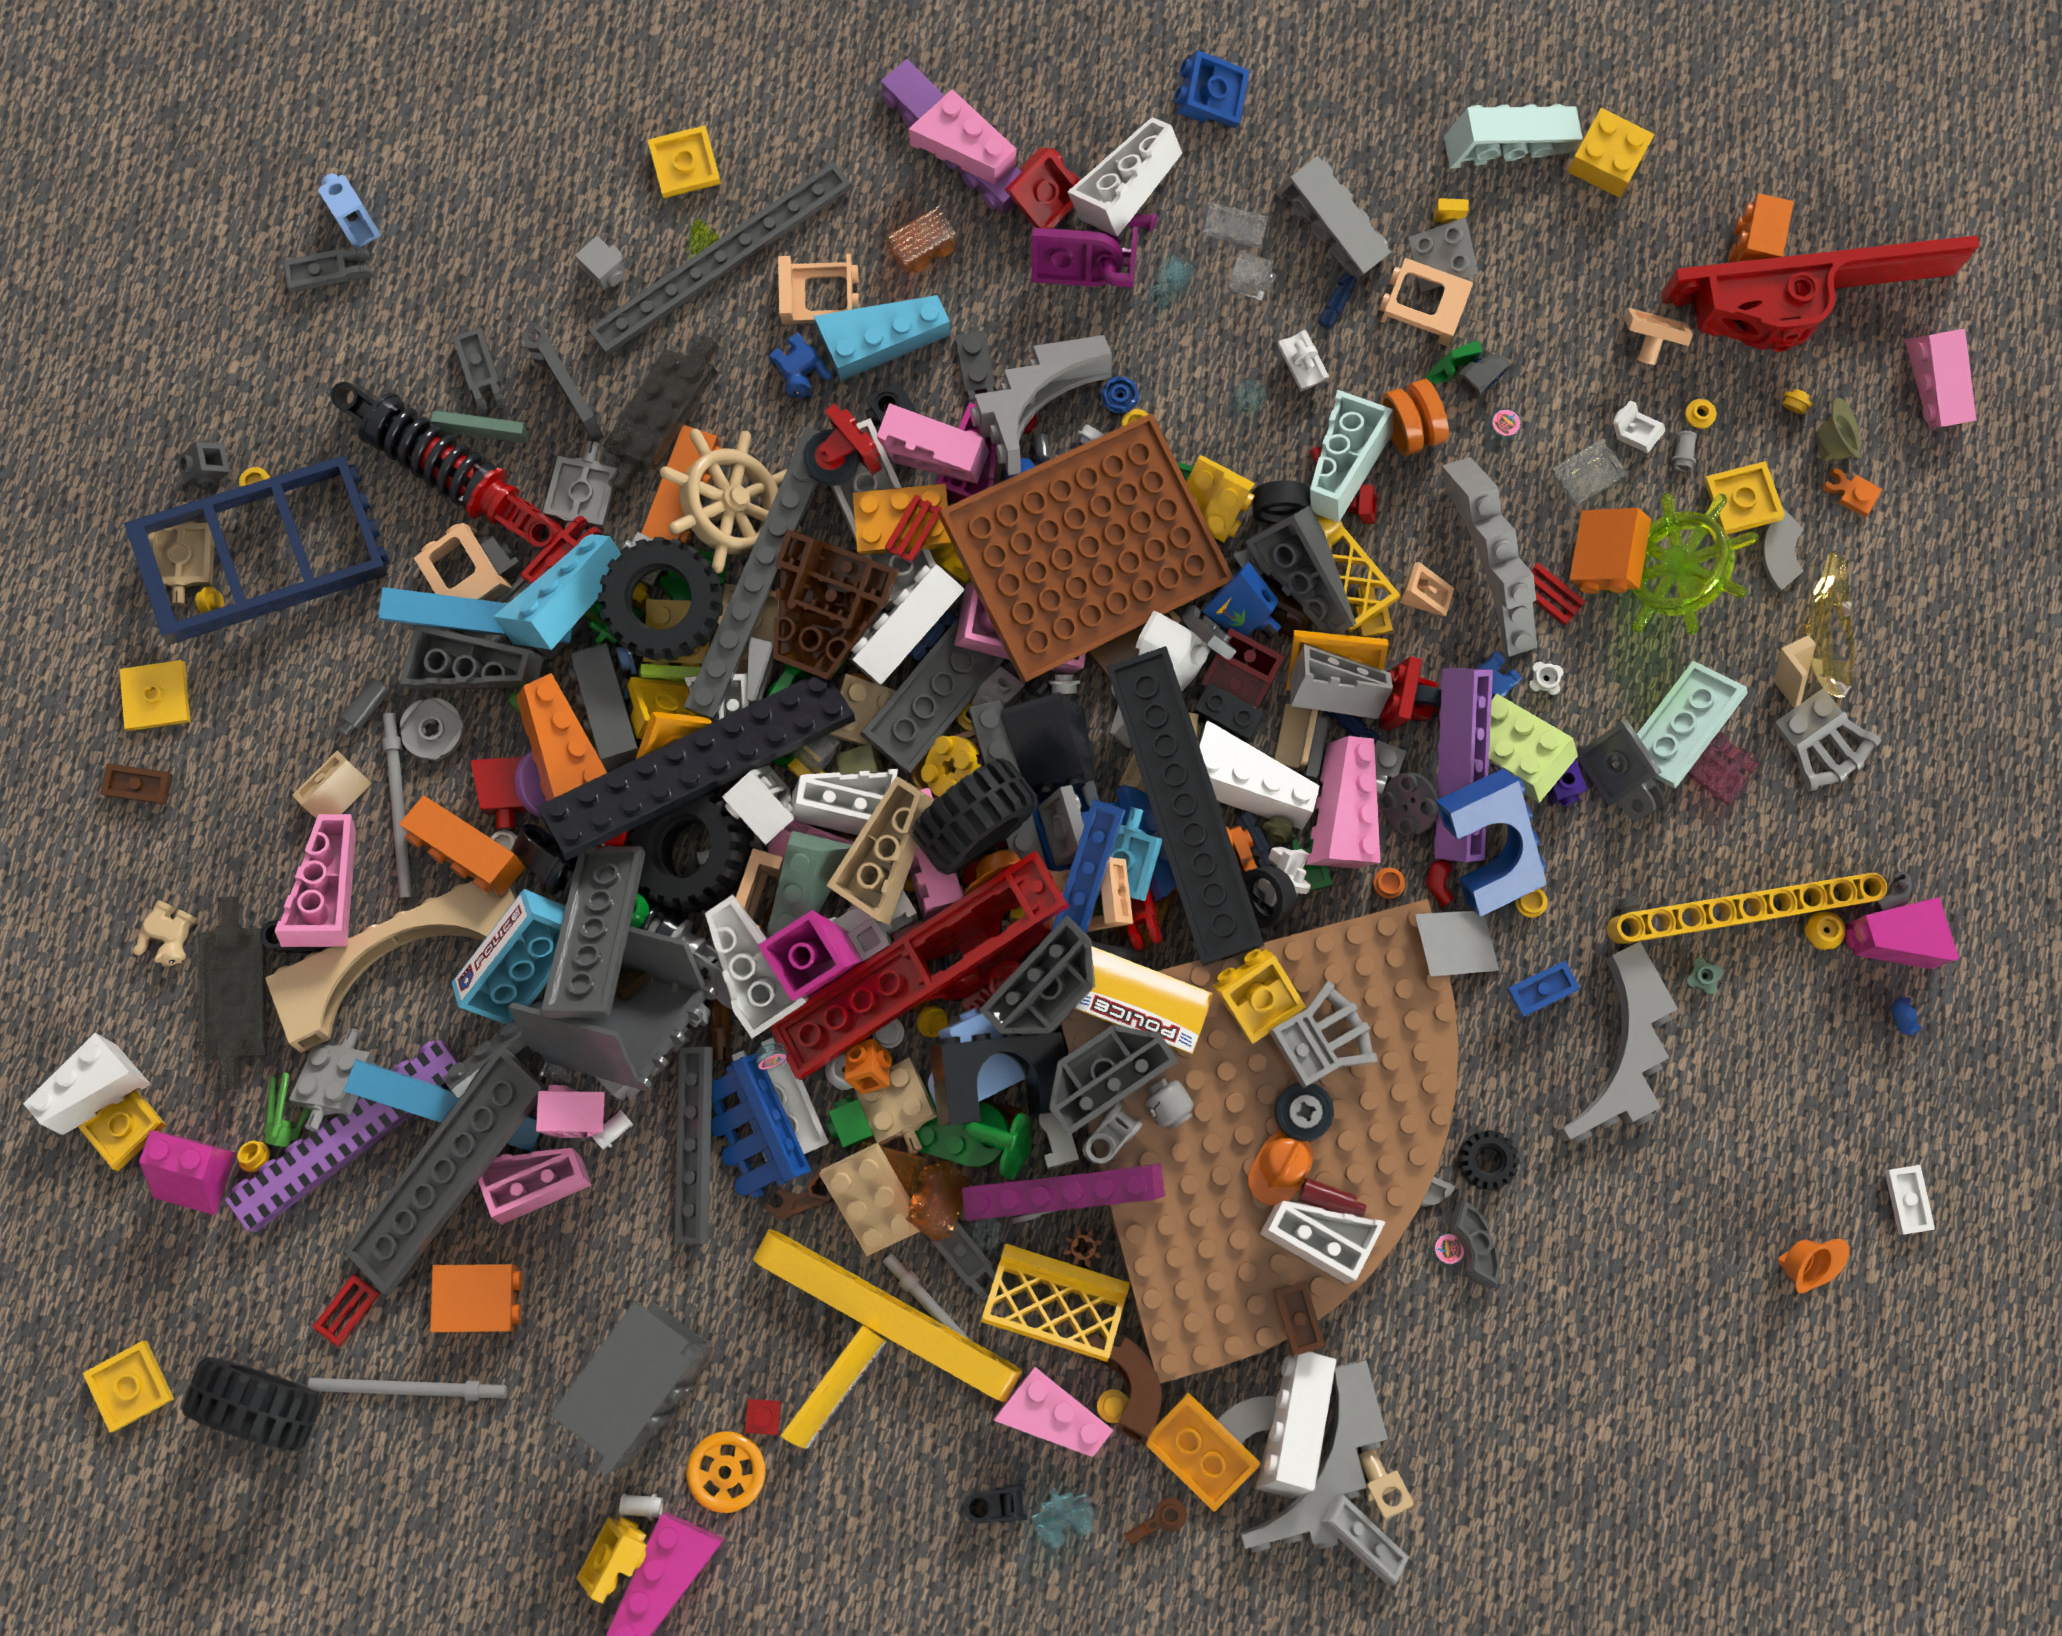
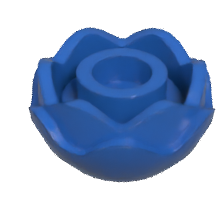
(1123, 386)
(1905, 1016)

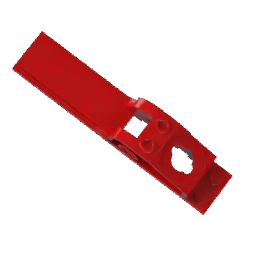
(1791, 295)
(900, 978)

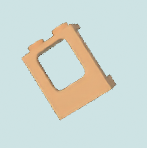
(792, 287)
(1449, 310)
(481, 585)
(754, 879)
(1114, 896)

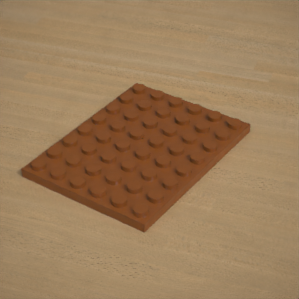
(1085, 547)

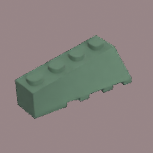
(804, 877)

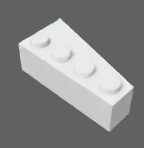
(1126, 177)
(906, 624)
(1254, 780)
(1298, 1426)

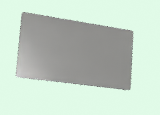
(1456, 943)

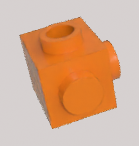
(868, 1066)

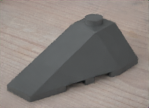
(1302, 562)

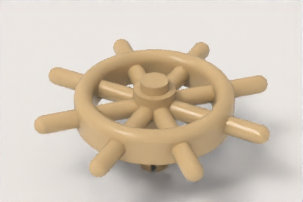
(728, 500)

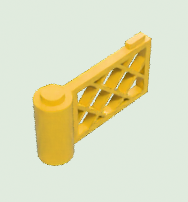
(1334, 533)

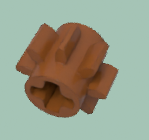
(1087, 1239)

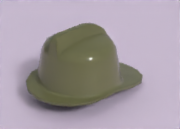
(1839, 434)

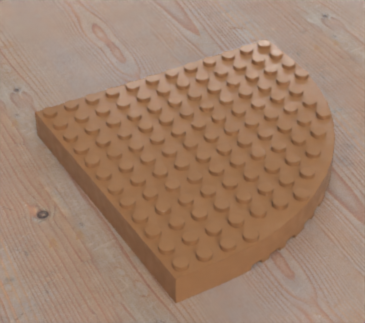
(1198, 1253)

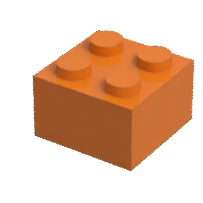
(1762, 229)

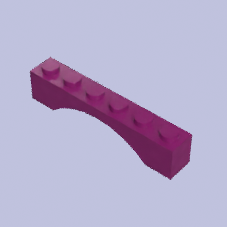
(1063, 1192)

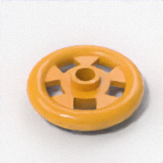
(698, 1478)

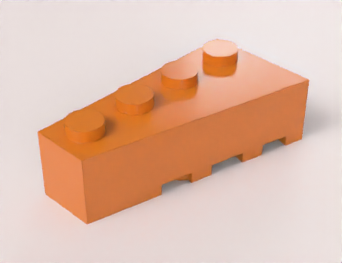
(556, 738)

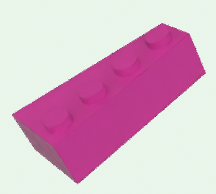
(671, 1564)

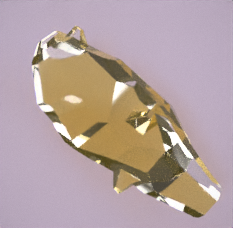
(1831, 591)

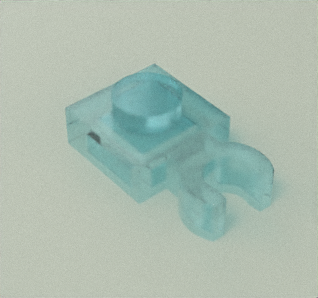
(1171, 277)

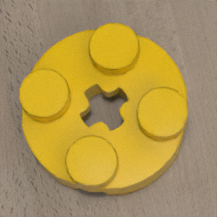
(941, 755)

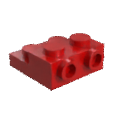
(1043, 188)

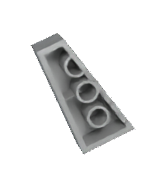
(1334, 217)

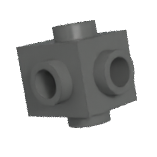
(203, 464)

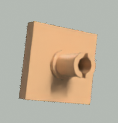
(1656, 330)

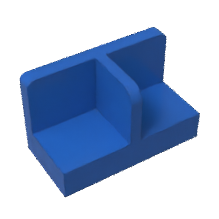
(1542, 989)

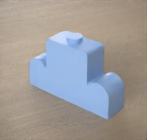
(998, 1070)

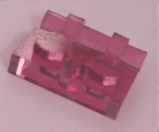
(1717, 775)

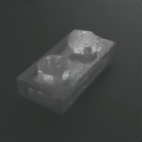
(1235, 225)

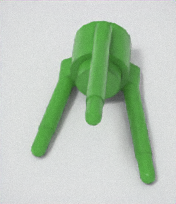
(279, 1130)

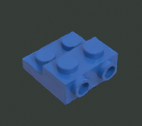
(1211, 89)

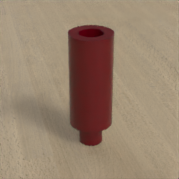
(1330, 1198)

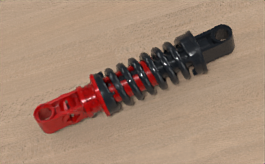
(441, 463)

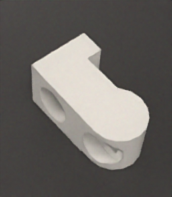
(1061, 1145)

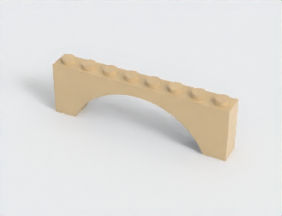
(313, 989)

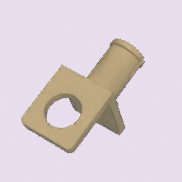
(1383, 1483)

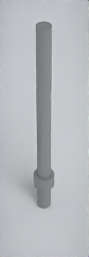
(392, 746)
(909, 1282)
(470, 1391)

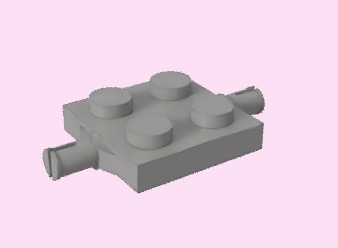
(580, 489)
(325, 1078)

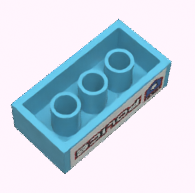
(512, 959)

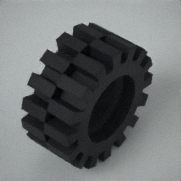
(1505, 1150)

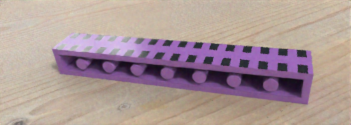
(332, 1147)

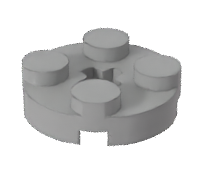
(436, 746)

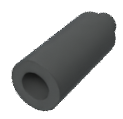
(363, 706)

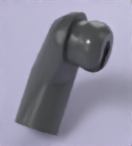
(1041, 448)
(1898, 893)

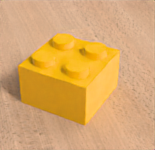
(1610, 152)

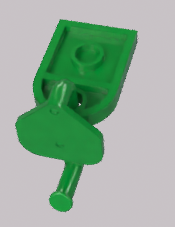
(967, 1141)

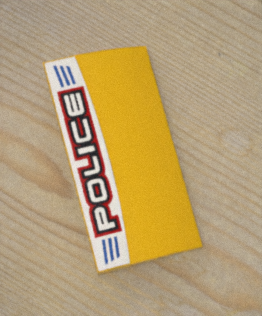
(1146, 1001)
(834, 1388)

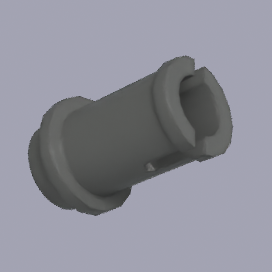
(1628, 905)

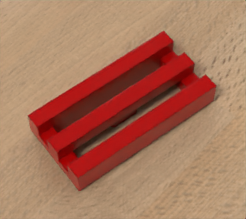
(926, 507)
(1561, 588)
(361, 1311)

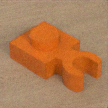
(1856, 493)
(1242, 845)

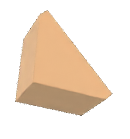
(1426, 591)

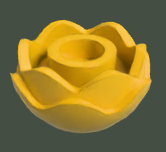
(1815, 930)

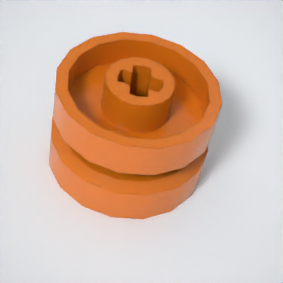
(1416, 417)

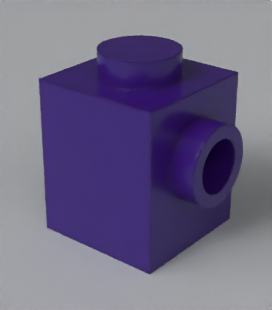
(1568, 787)

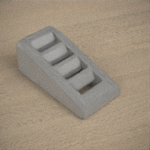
(759, 668)

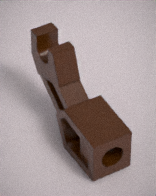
(801, 1202)

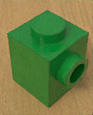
(849, 1123)

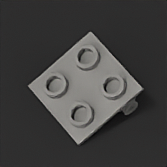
(1445, 249)

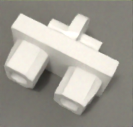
(1303, 360)
(1291, 863)

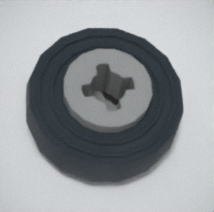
(1292, 1114)

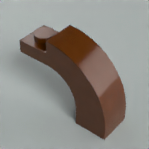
(1142, 1385)

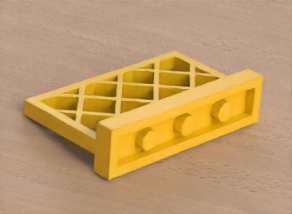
(1061, 1276)

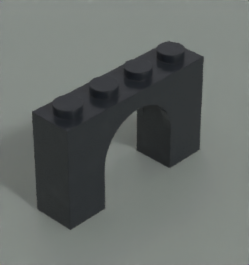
(958, 1065)

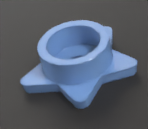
(625, 659)

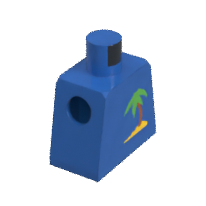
(1244, 604)

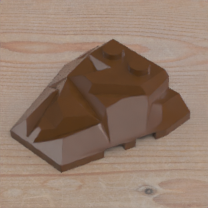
(825, 602)

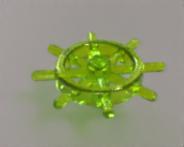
(1681, 564)

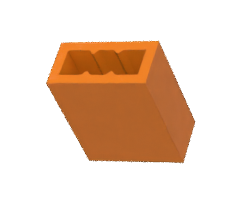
(1610, 550)
(475, 1298)

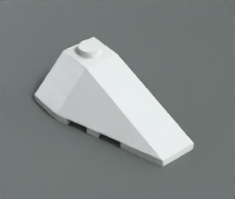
(1186, 652)
(752, 985)

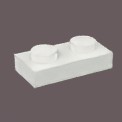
(1909, 1199)

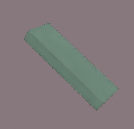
(480, 426)

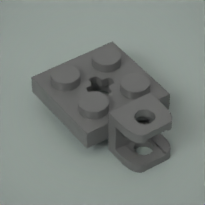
(1633, 785)

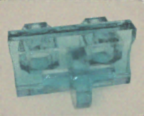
(1061, 1513)

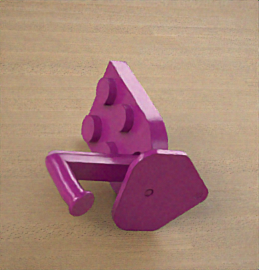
(1086, 256)

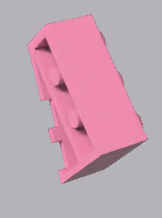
(964, 137)
(1943, 377)
(932, 445)
(569, 1112)
(530, 1181)
(1052, 1414)

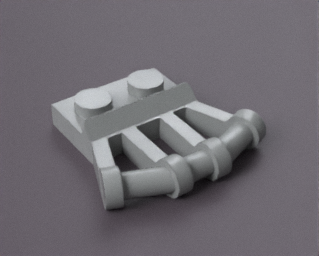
(1810, 723)
(1306, 1046)

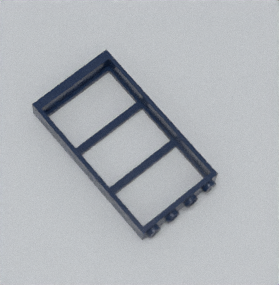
(243, 609)

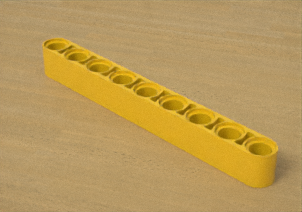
(1760, 903)
(887, 1315)

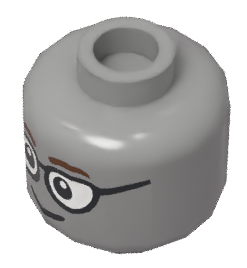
(1168, 1103)

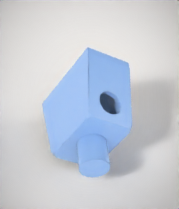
(343, 201)

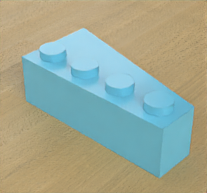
(880, 333)
(559, 596)

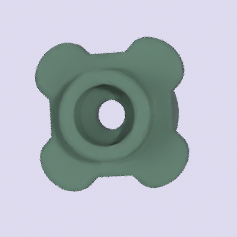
(1696, 980)

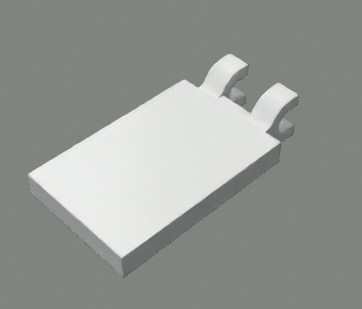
(796, 1105)

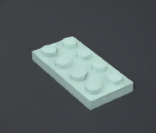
(1689, 720)

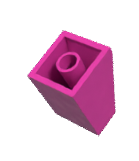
(1905, 935)
(809, 954)
(186, 1171)

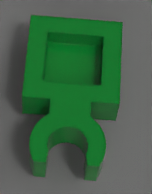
(1316, 875)

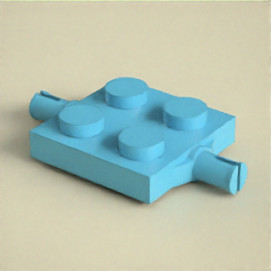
(1139, 852)

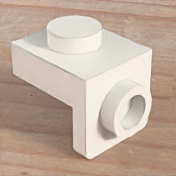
(1637, 428)

